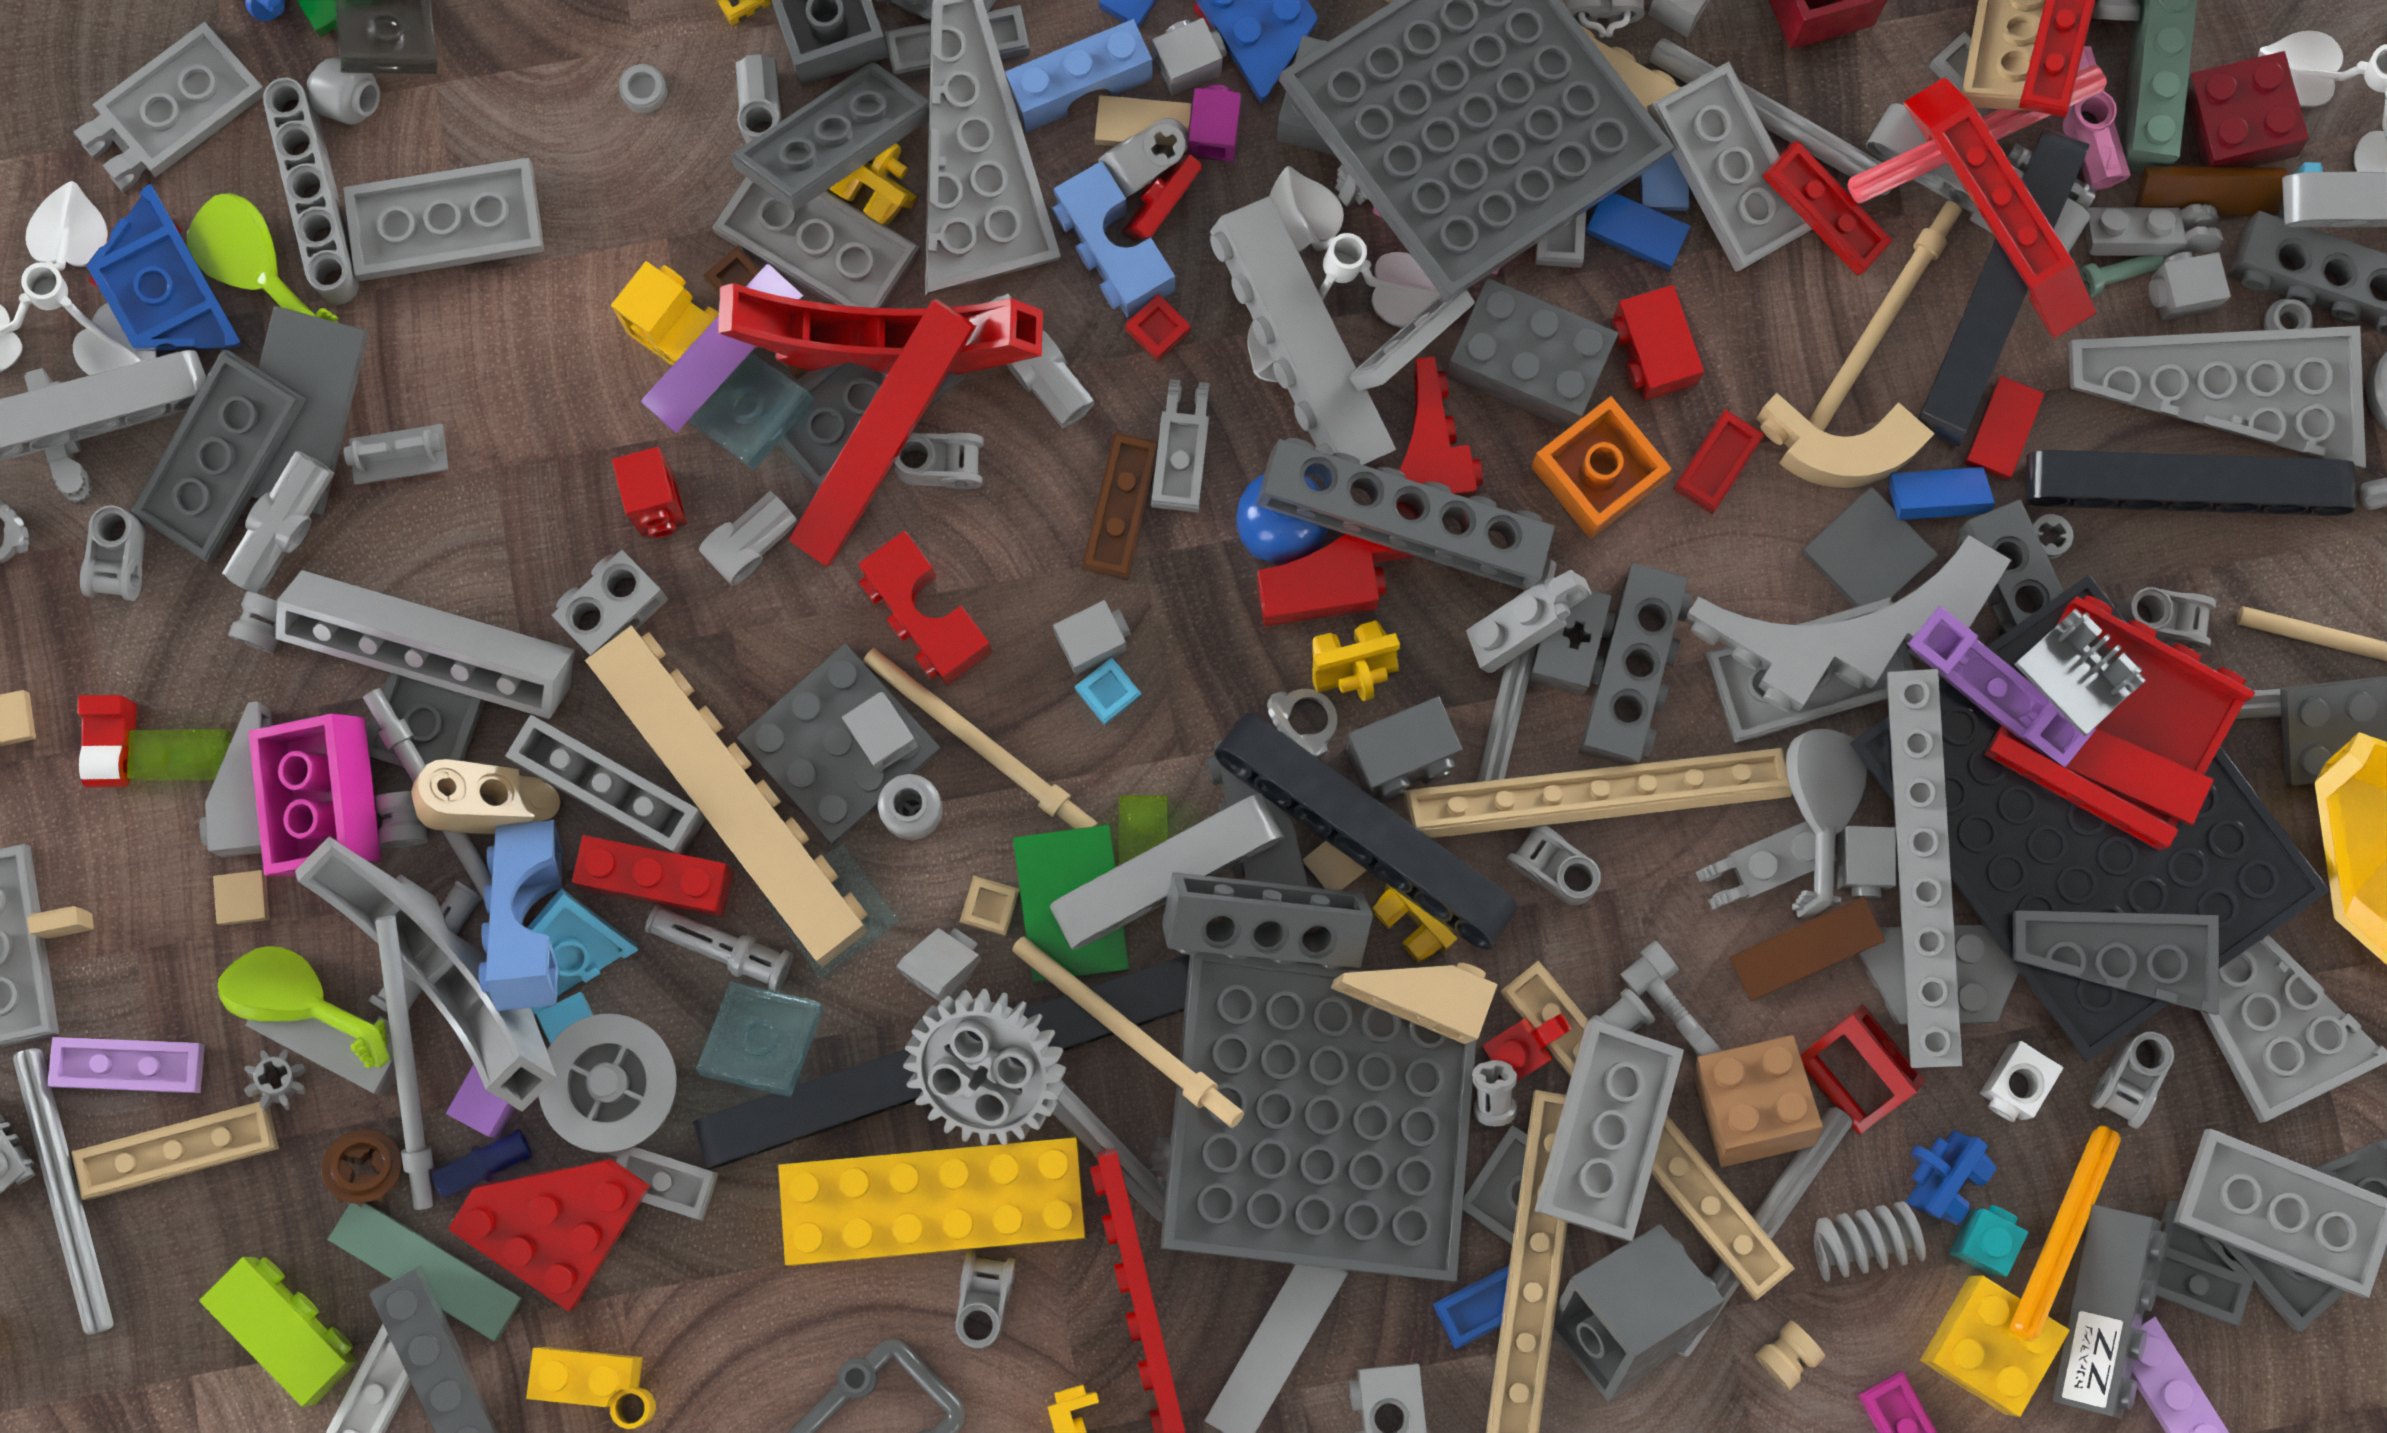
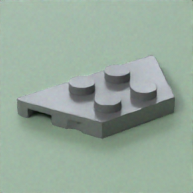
(1982, 974)

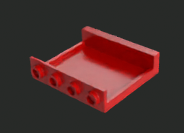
(2175, 714)

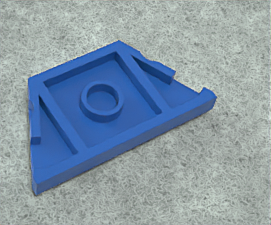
(1260, 36)
(158, 285)

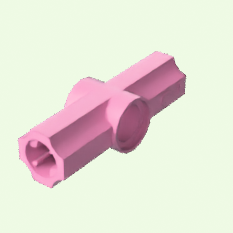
(2105, 159)

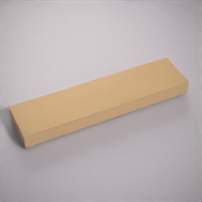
(174, 1150)

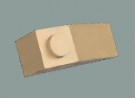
(1437, 997)

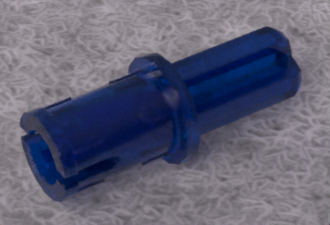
(481, 1164)

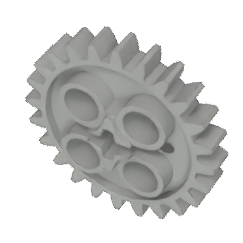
(1003, 1035)

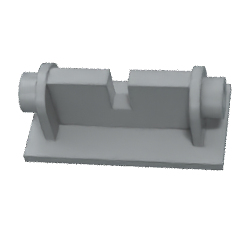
(397, 454)

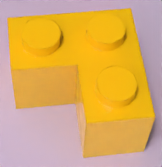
(660, 312)

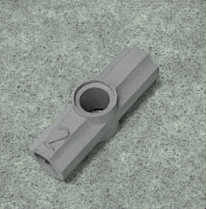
(1052, 382)
(278, 523)

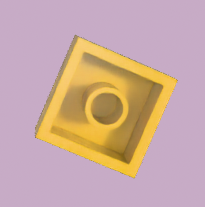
(1982, 1352)

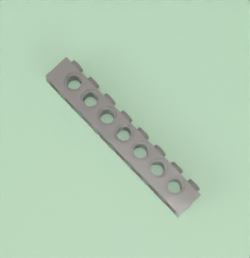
(1924, 869)

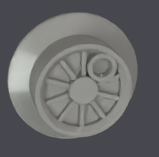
(609, 1083)

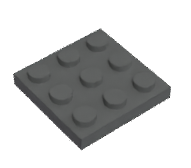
(815, 754)

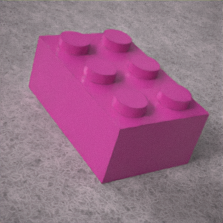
(313, 786)

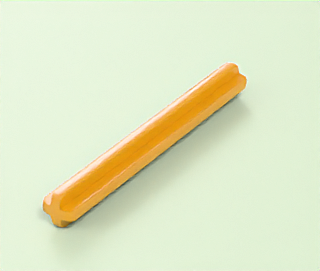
(2065, 1234)

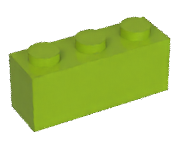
(280, 1329)

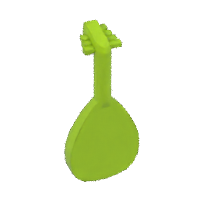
(238, 250)
(283, 987)

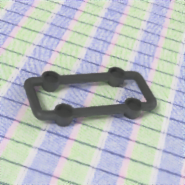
(860, 1376)

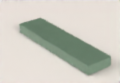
(456, 1284)

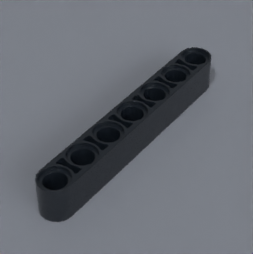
(1997, 298)
(2190, 482)
(1366, 831)

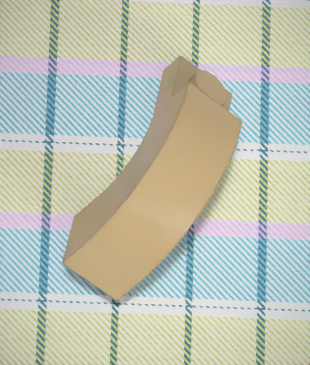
(1838, 459)

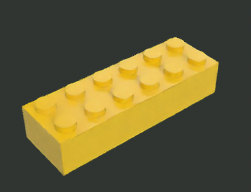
(931, 1201)

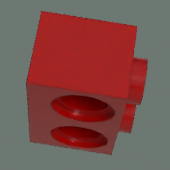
(649, 492)

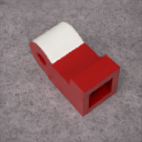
(105, 739)

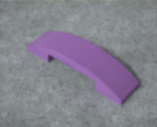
(707, 363)
(1996, 687)

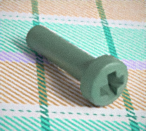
(2096, 278)

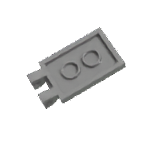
(169, 107)

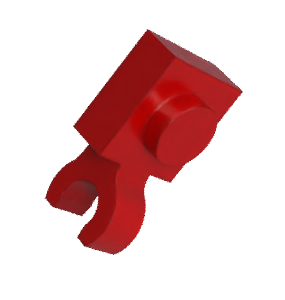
(1525, 1046)

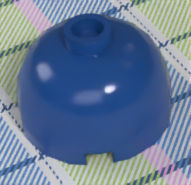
(1275, 535)

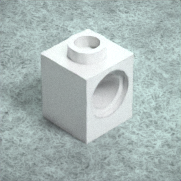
(2035, 1067)

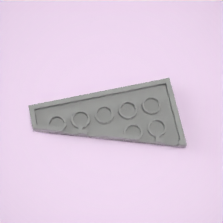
(981, 180)
(2262, 385)

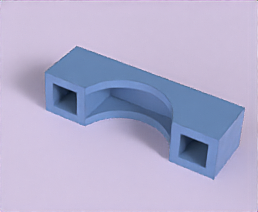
(520, 962)

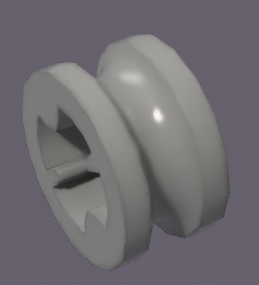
(2063, 529)

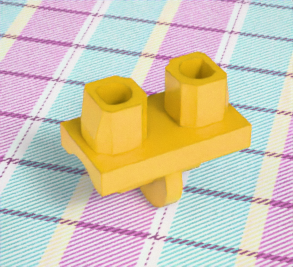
(888, 194)
(1357, 664)
(1427, 938)

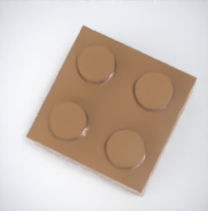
(1757, 1101)

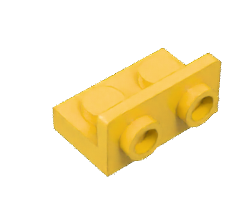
(1066, 1401)

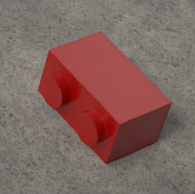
(1657, 343)

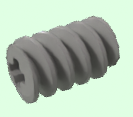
(1867, 1238)

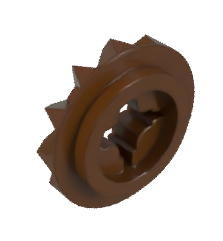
(357, 1148)

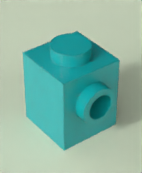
(1989, 1241)

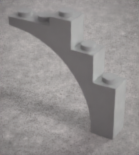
(1856, 647)
(446, 967)

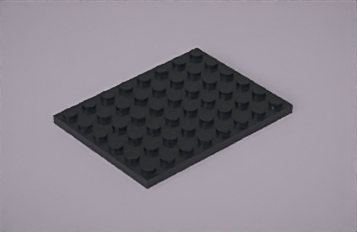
(2038, 852)

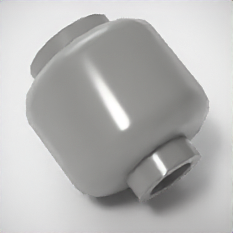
(342, 95)
(898, 795)

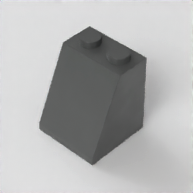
(1634, 1310)

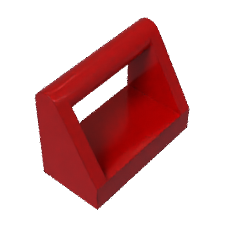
(1881, 1055)

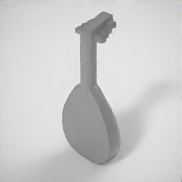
(1827, 786)

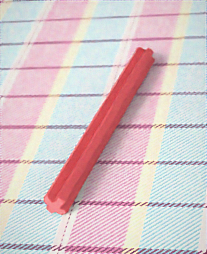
(1929, 157)

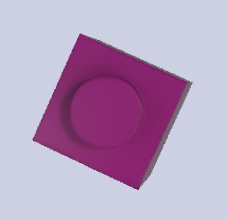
(1214, 123)

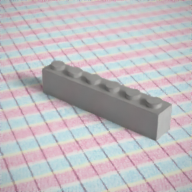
(1298, 333)
(424, 644)

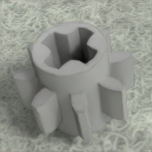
(261, 1079)

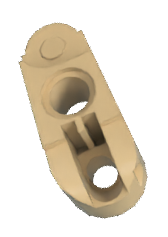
(464, 811)

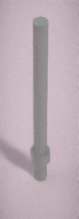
(398, 736)
(417, 1156)

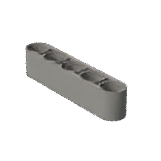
(1899, 134)
(298, 174)
(2335, 199)
(99, 403)
(1145, 880)

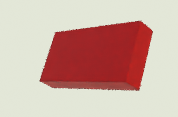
(2004, 428)
(1718, 461)

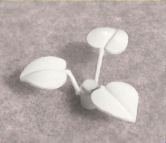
(2314, 68)
(1314, 219)
(67, 231)

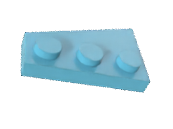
(579, 940)

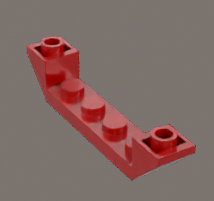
(2005, 205)

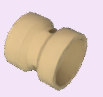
(1789, 1355)

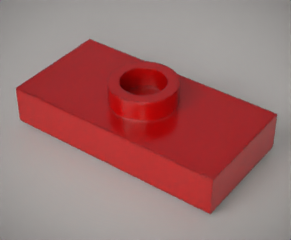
(1161, 197)

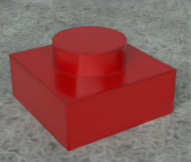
(1158, 328)

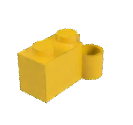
(589, 1380)

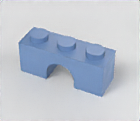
(1106, 60)
(1130, 274)

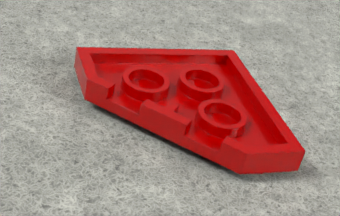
(552, 1224)

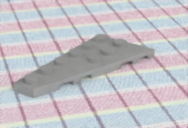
(2284, 1032)

